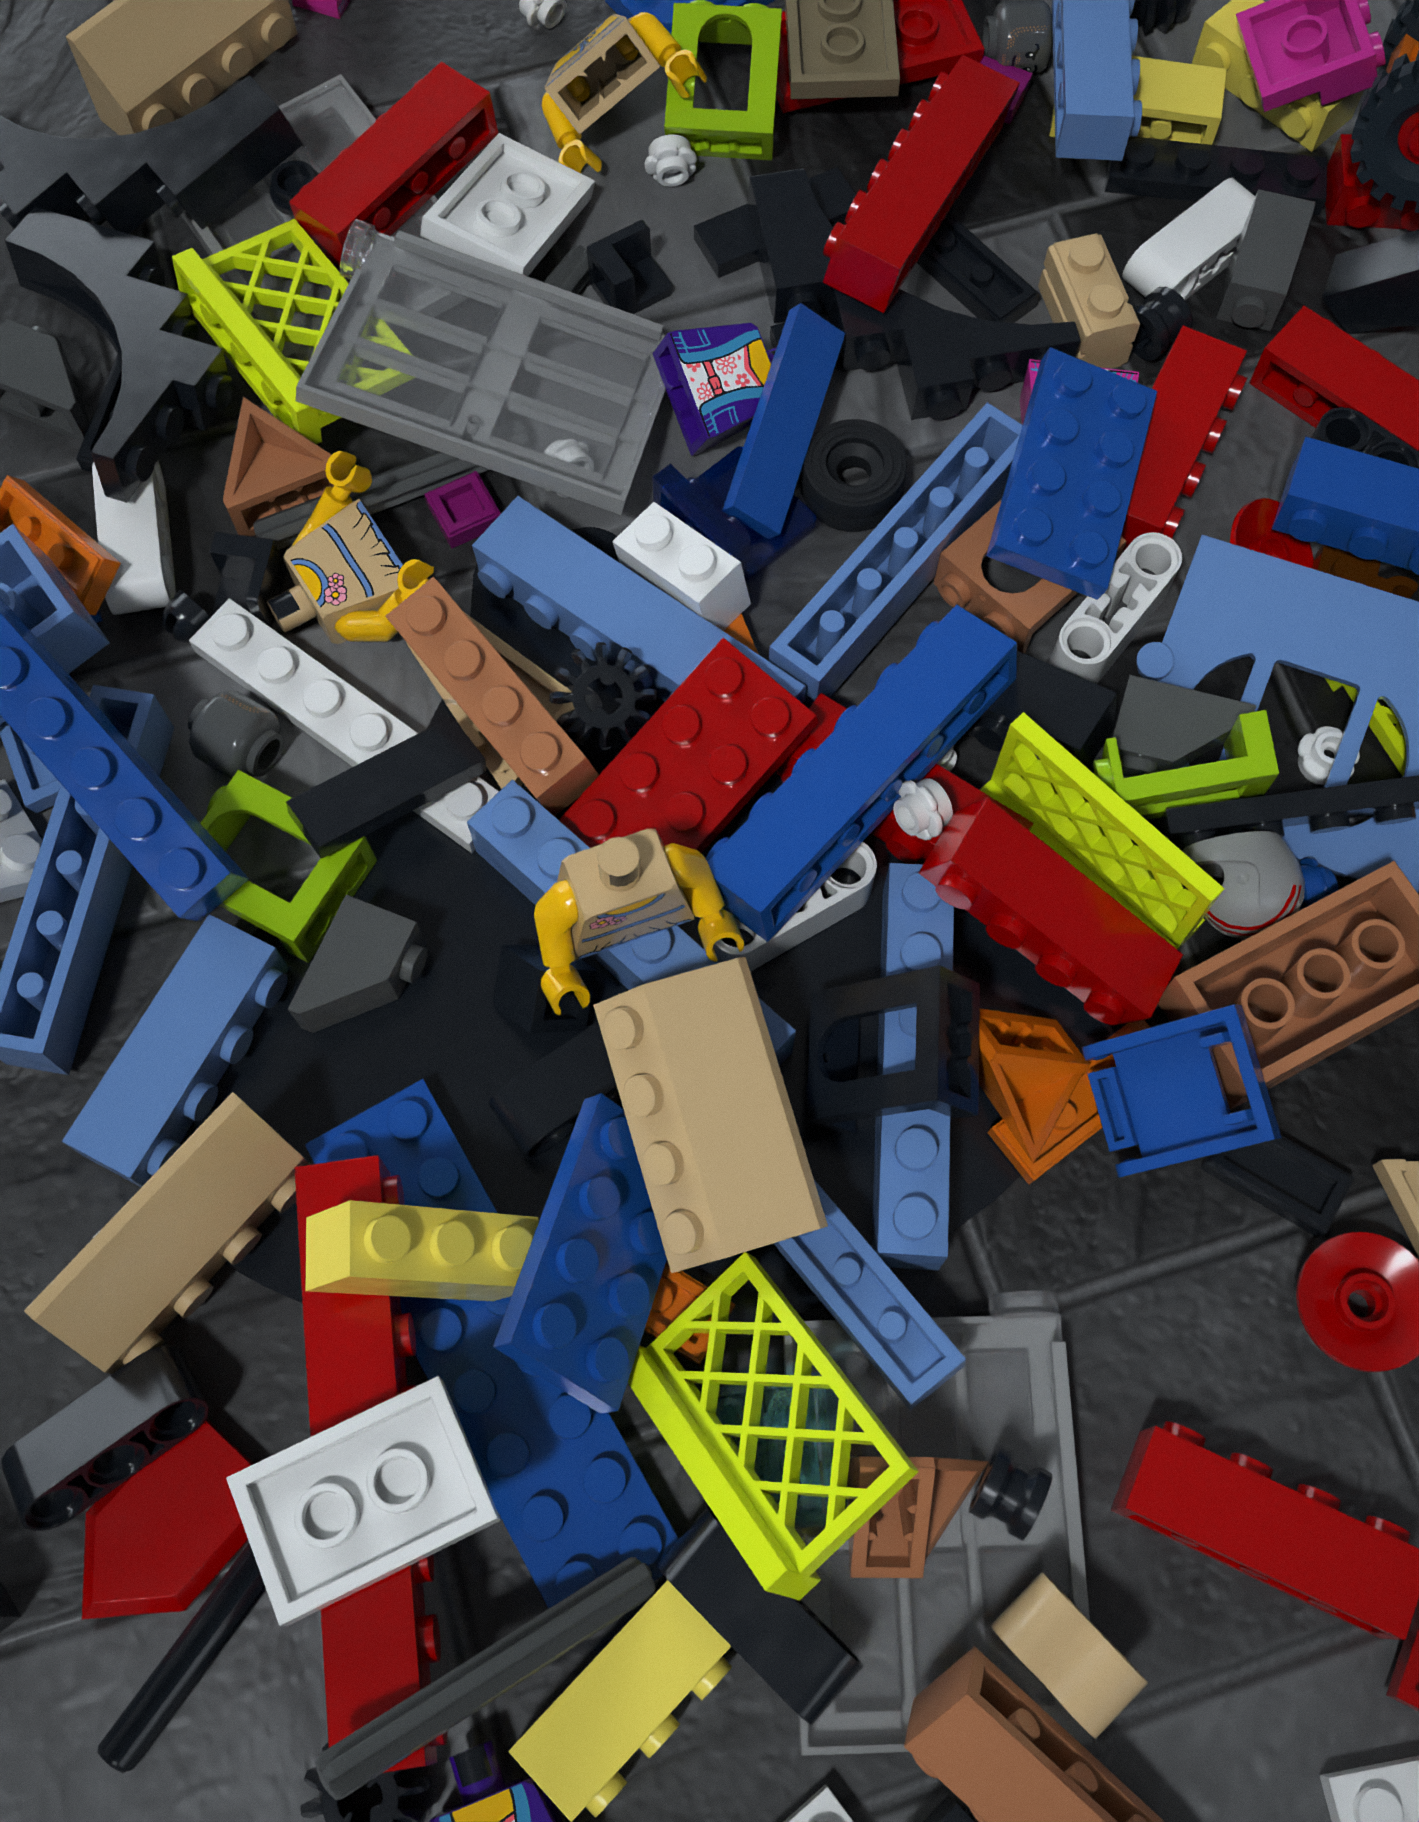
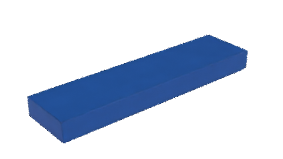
(784, 422)

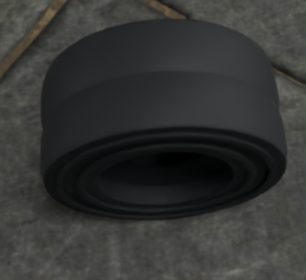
(860, 445)

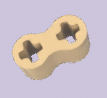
(1069, 1655)

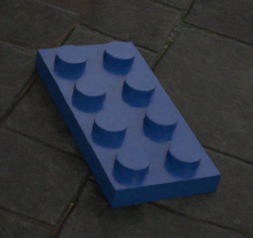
(1072, 474)
(588, 1266)

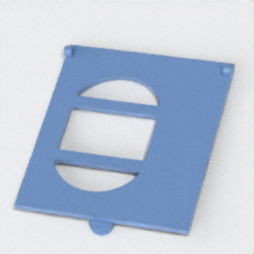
(1296, 616)

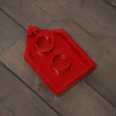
(164, 1530)

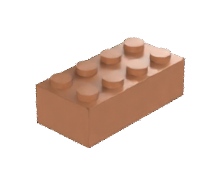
(1312, 978)

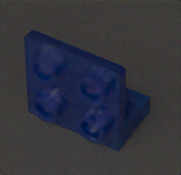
(701, 504)

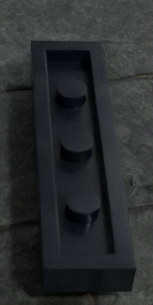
(1194, 169)
(1322, 808)

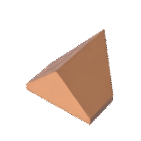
(270, 469)
(912, 1521)

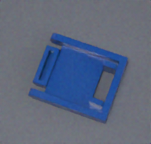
(1172, 1095)

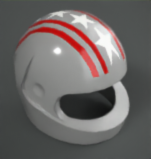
(1259, 882)

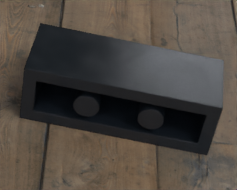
(1062, 704)

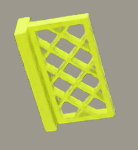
(249, 340)
(1099, 833)
(726, 1472)

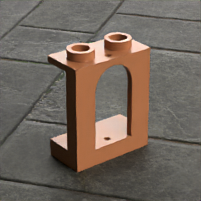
(963, 583)

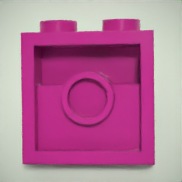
(1310, 49)

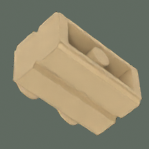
(1086, 288)

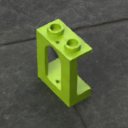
(720, 131)
(1244, 774)
(308, 916)

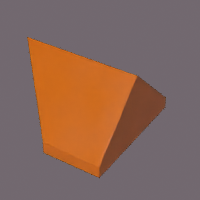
(1027, 1073)

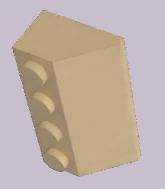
(172, 56)
(709, 1114)
(171, 1239)

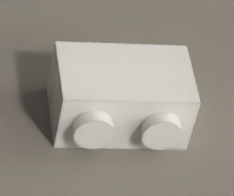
(684, 565)

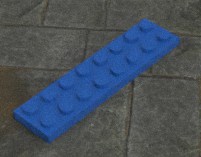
(546, 1457)

